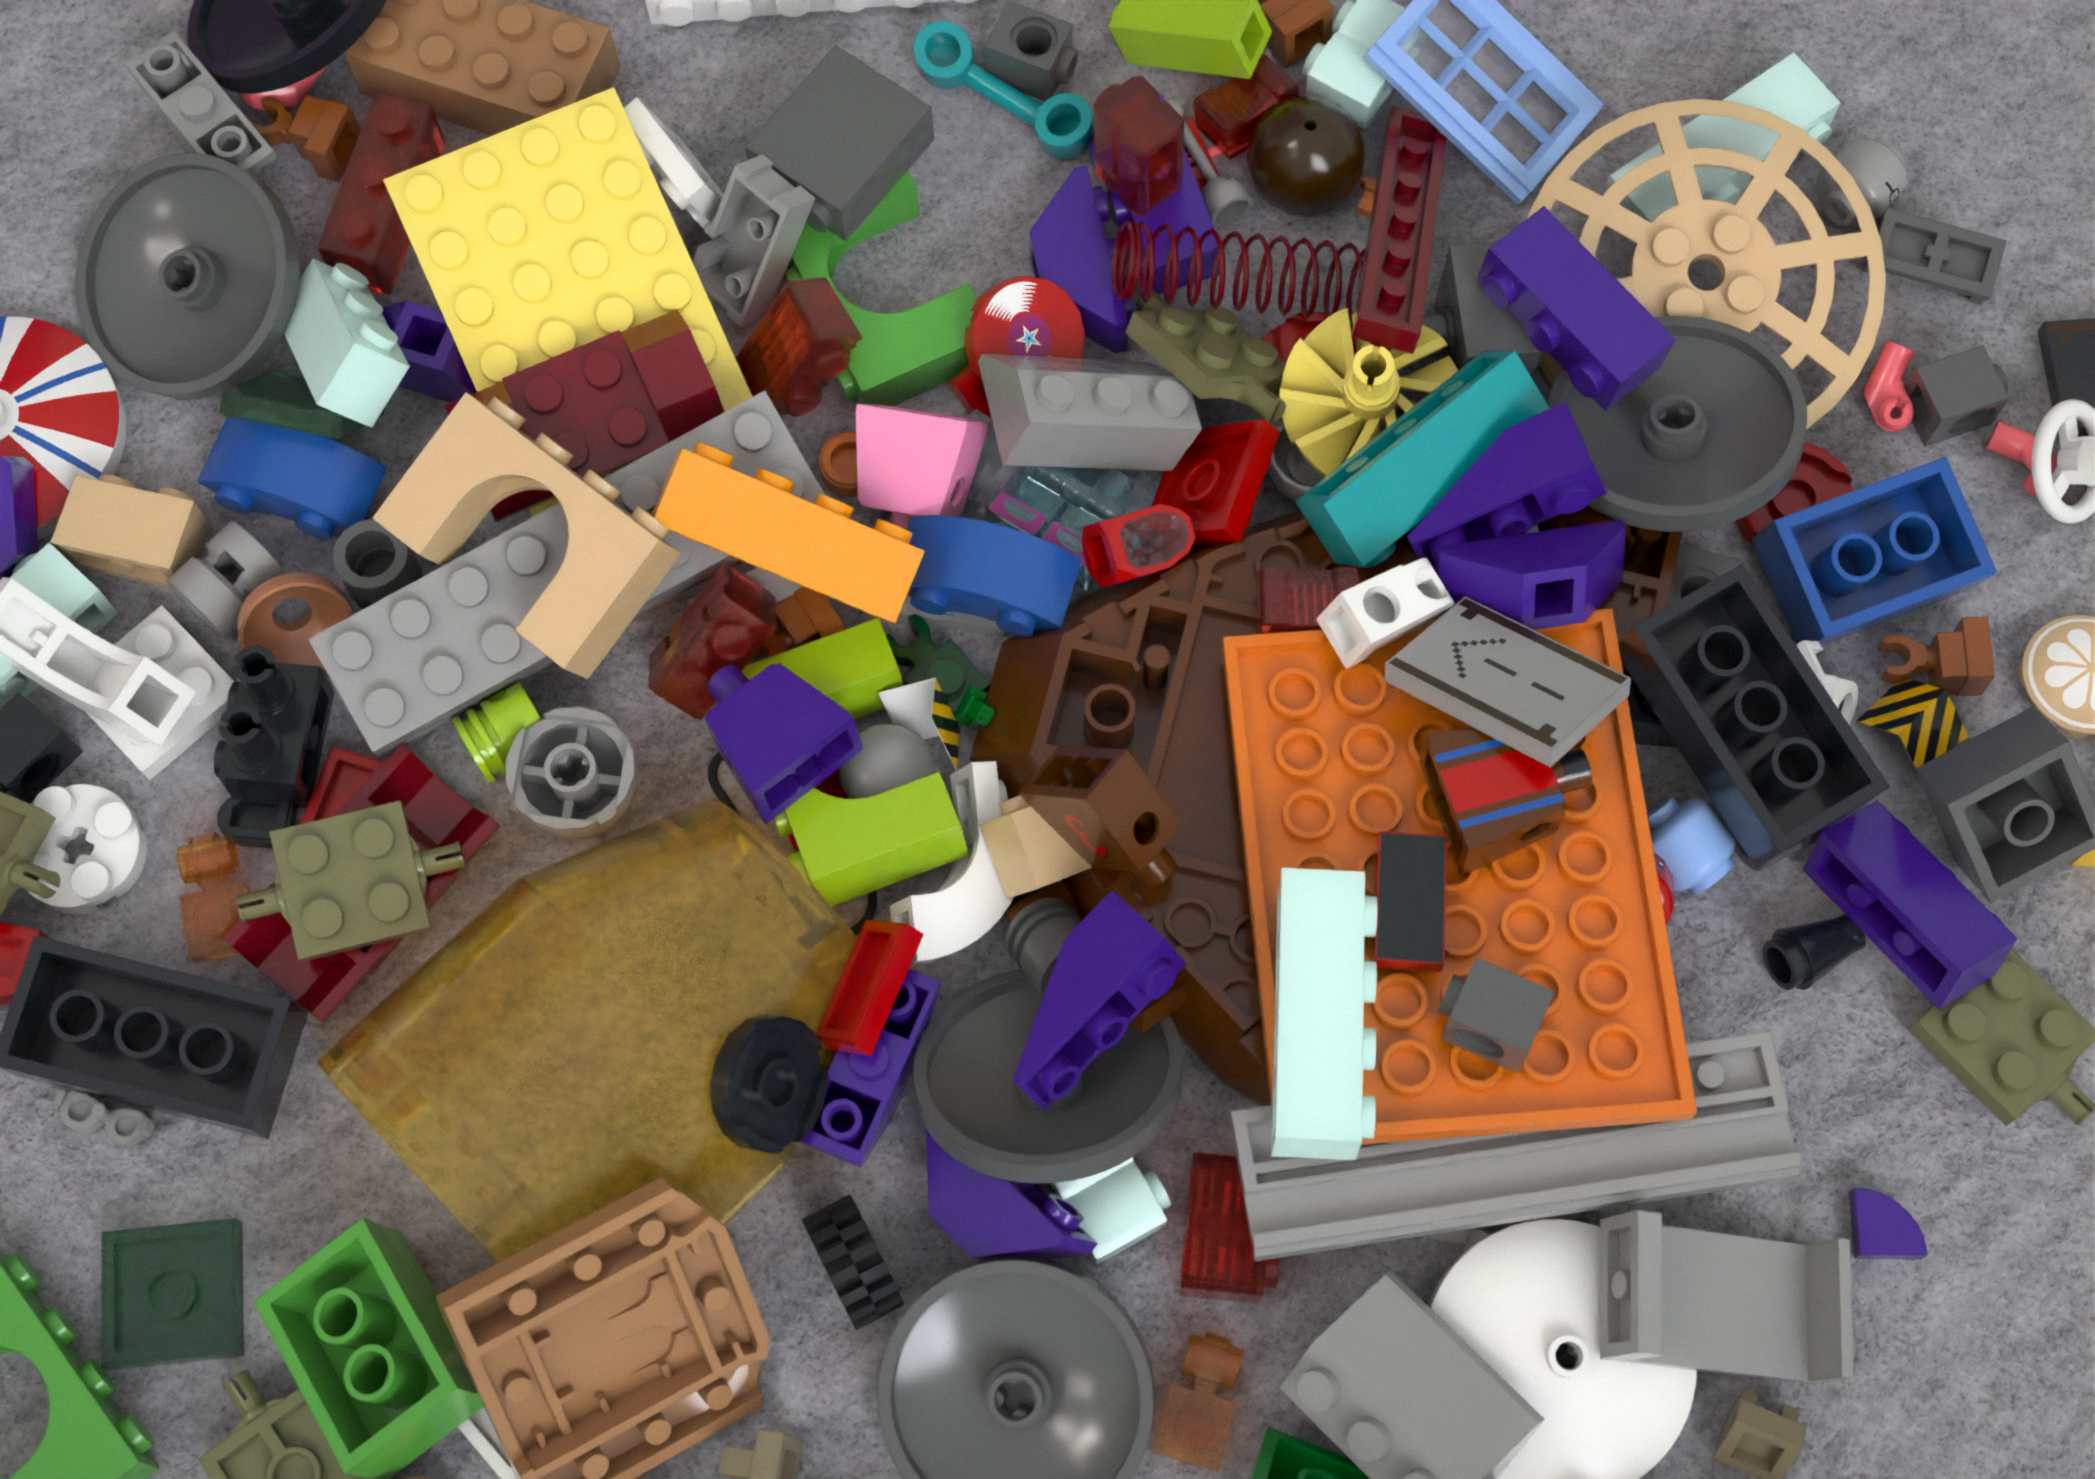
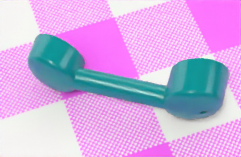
(948, 61)

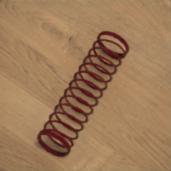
(1131, 236)

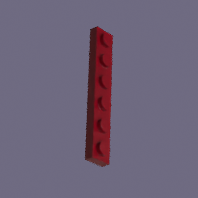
(1400, 233)

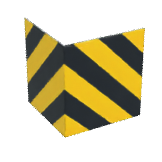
(924, 711)
(1920, 717)

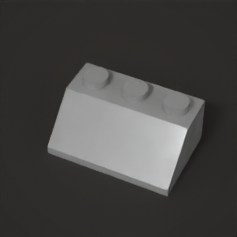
(1088, 412)
(1408, 1393)

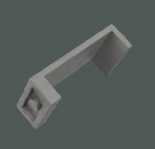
(1724, 1301)

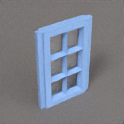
(1485, 87)

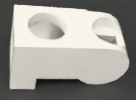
(1383, 610)

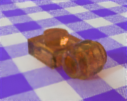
(213, 910)
(1194, 1421)

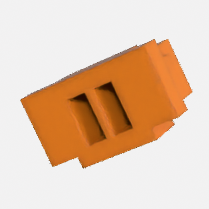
(1366, 202)

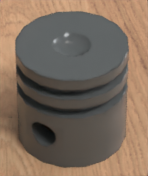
(373, 562)
(1037, 937)

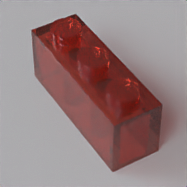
(363, 219)

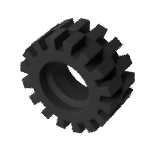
(853, 1261)

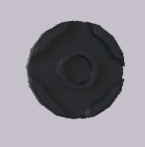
(768, 1083)

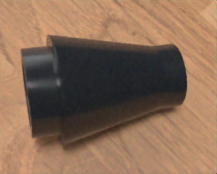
(1809, 951)

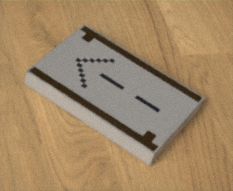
(1507, 680)

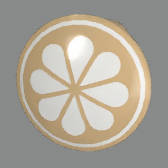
(2061, 674)

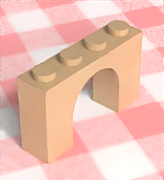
(610, 555)

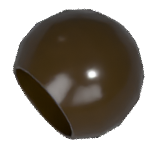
(1305, 155)

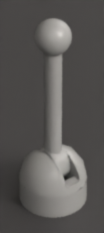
(1223, 195)

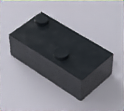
(1750, 716)
(151, 1037)

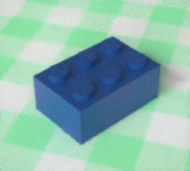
(1874, 554)

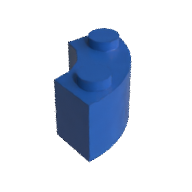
(291, 476)
(991, 573)

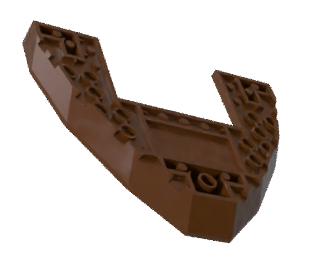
(1148, 677)

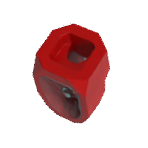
(1136, 543)

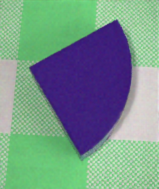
(1883, 1228)

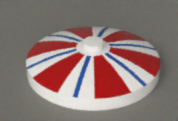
(57, 411)

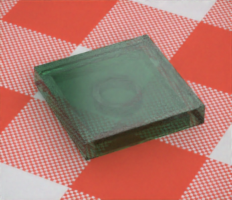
(284, 403)
(172, 1294)

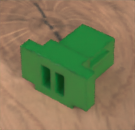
(974, 708)

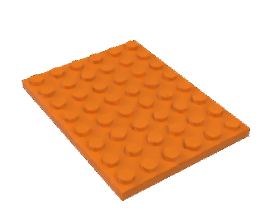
(1334, 761)

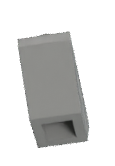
(196, 105)

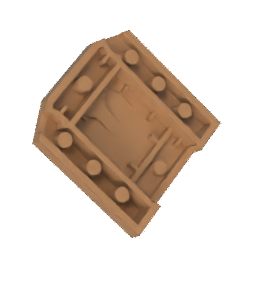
(612, 1339)

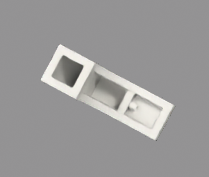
(88, 670)
(972, 894)

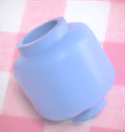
(1691, 842)

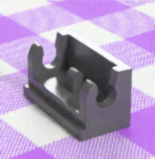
(1939, 254)

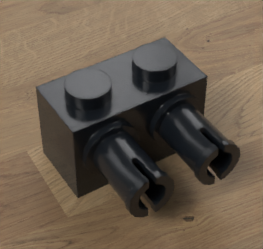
(273, 729)

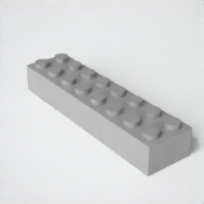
(453, 632)

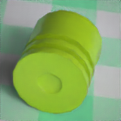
(493, 728)

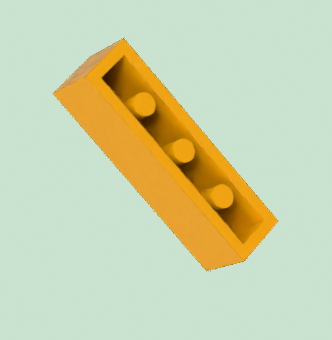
(787, 534)

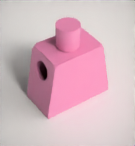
(915, 460)

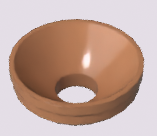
(290, 640)

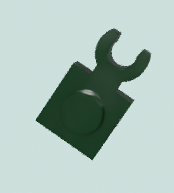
(946, 663)

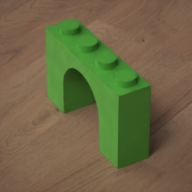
(900, 350)
(84, 1428)

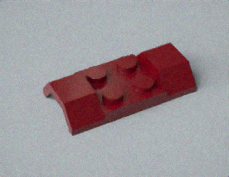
(610, 399)
(434, 819)

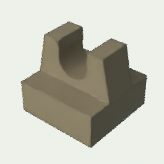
(1760, 1439)
(774, 1457)

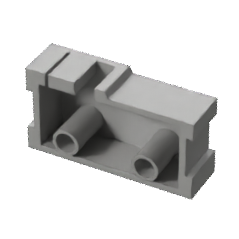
(759, 232)

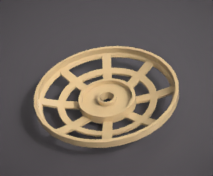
(1728, 237)

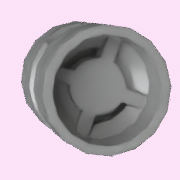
(203, 582)

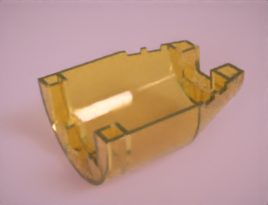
(581, 1025)

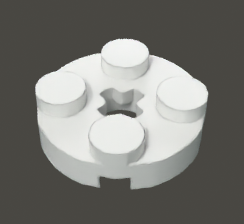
(109, 827)

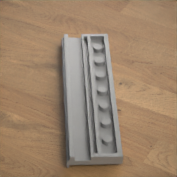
(1498, 1179)

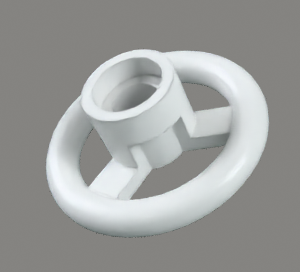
(2074, 460)

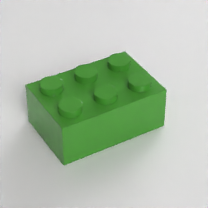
(370, 1350)

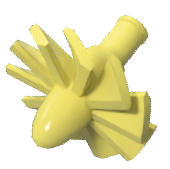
(1339, 394)

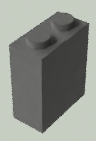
(844, 139)

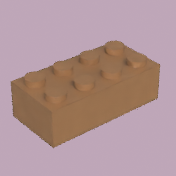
(483, 59)

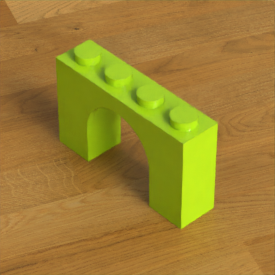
(1192, 35)
(876, 839)

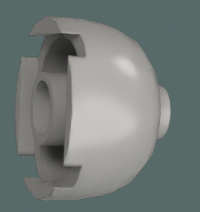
(572, 773)

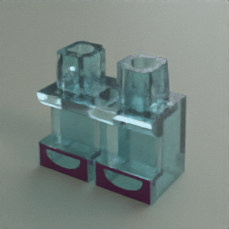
(1057, 506)

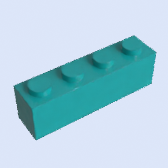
(1418, 459)

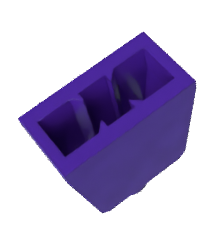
(778, 735)

